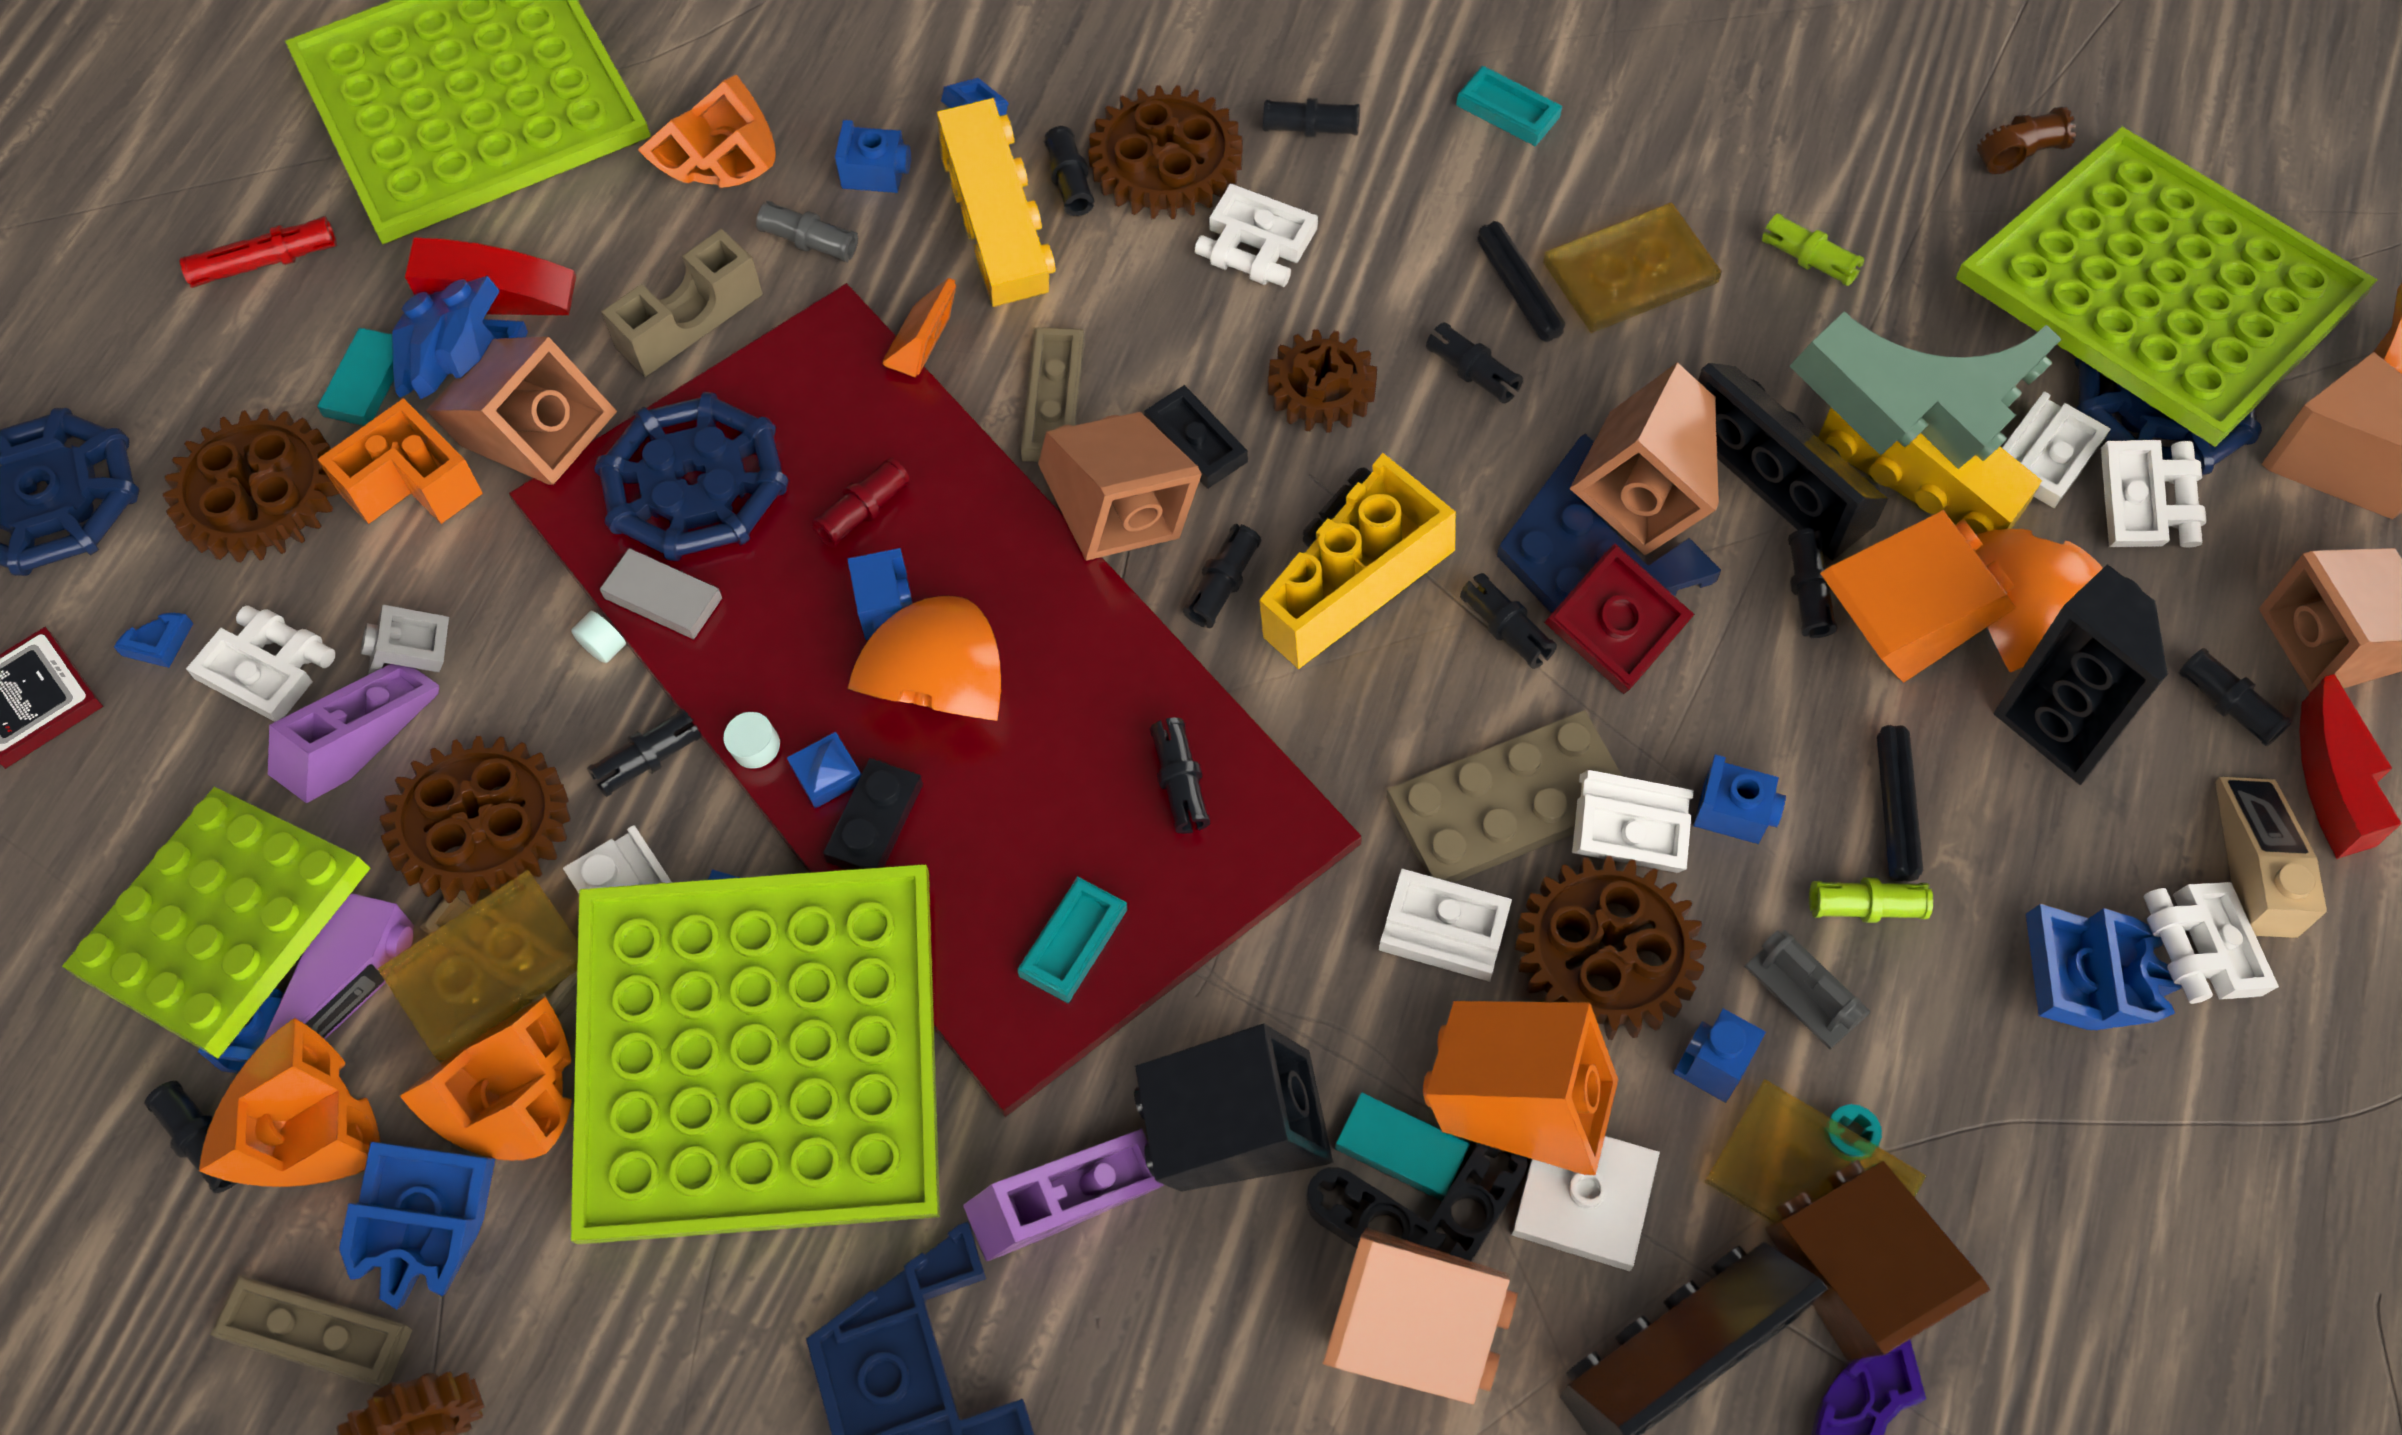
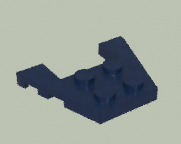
(1565, 537)
(883, 1362)

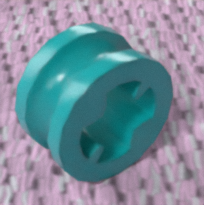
(1845, 1116)

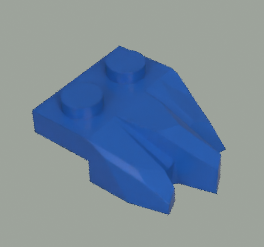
(441, 335)
(2097, 969)
(415, 1217)

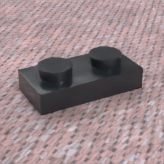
(1198, 435)
(873, 817)

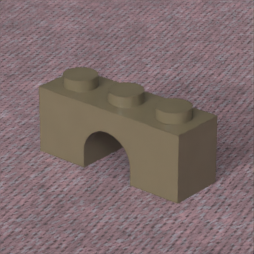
(715, 287)

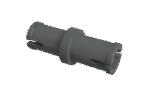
(807, 231)

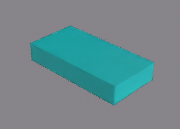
(1509, 105)
(360, 379)
(1072, 939)
(1402, 1146)

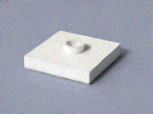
(1590, 1213)

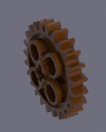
(1165, 152)
(215, 484)
(474, 819)
(1580, 904)

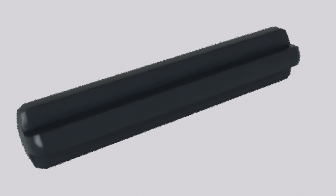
(1521, 281)
(1899, 803)

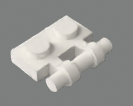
(1261, 223)
(2137, 496)
(254, 676)
(2222, 937)

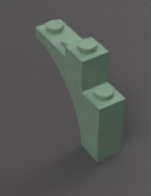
(1902, 392)

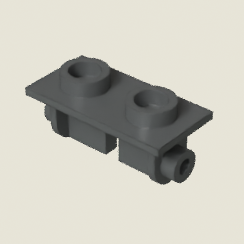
(1807, 988)

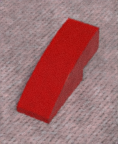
(524, 281)
(2344, 771)

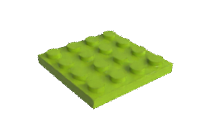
(216, 920)

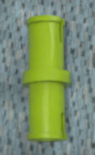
(1812, 249)
(1870, 900)

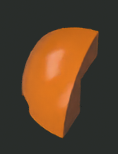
(716, 141)
(2043, 579)
(934, 657)
(501, 1089)
(289, 1117)

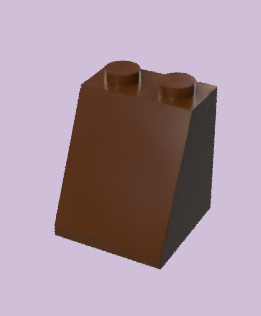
(1878, 1256)

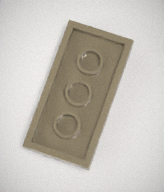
(1500, 799)

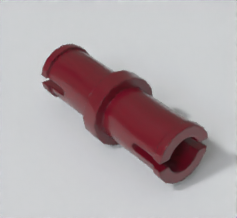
(860, 502)

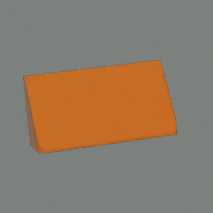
(921, 330)

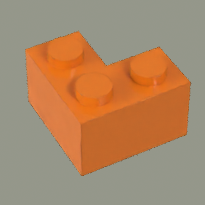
(398, 458)

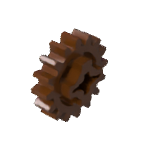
(1322, 381)
(419, 1408)

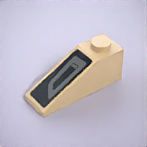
(2269, 858)

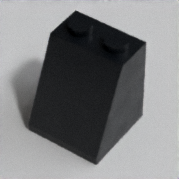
(1231, 1111)

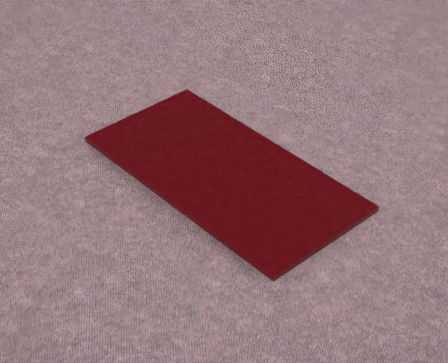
(1003, 803)

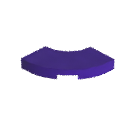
(1870, 1394)

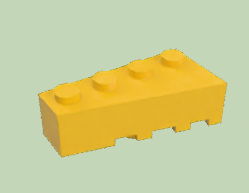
(993, 201)
(1983, 493)
(1359, 562)

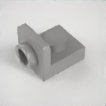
(405, 639)

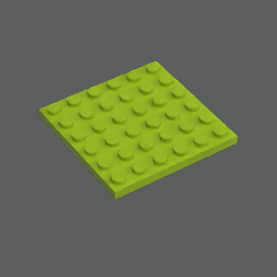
(462, 102)
(2167, 283)
(754, 1055)

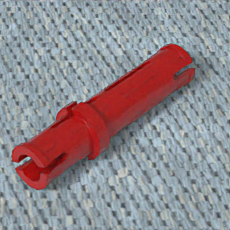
(247, 255)

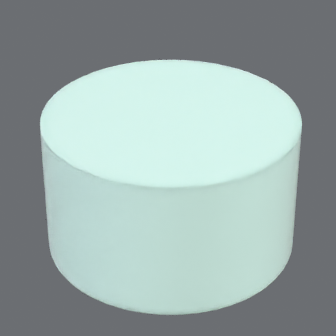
(598, 637)
(751, 740)

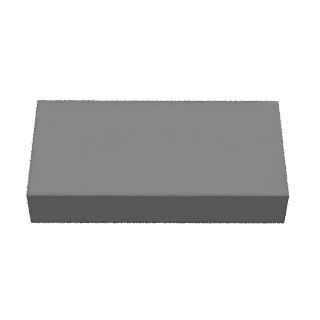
(661, 593)

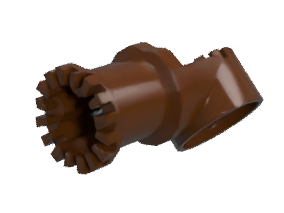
(2025, 137)

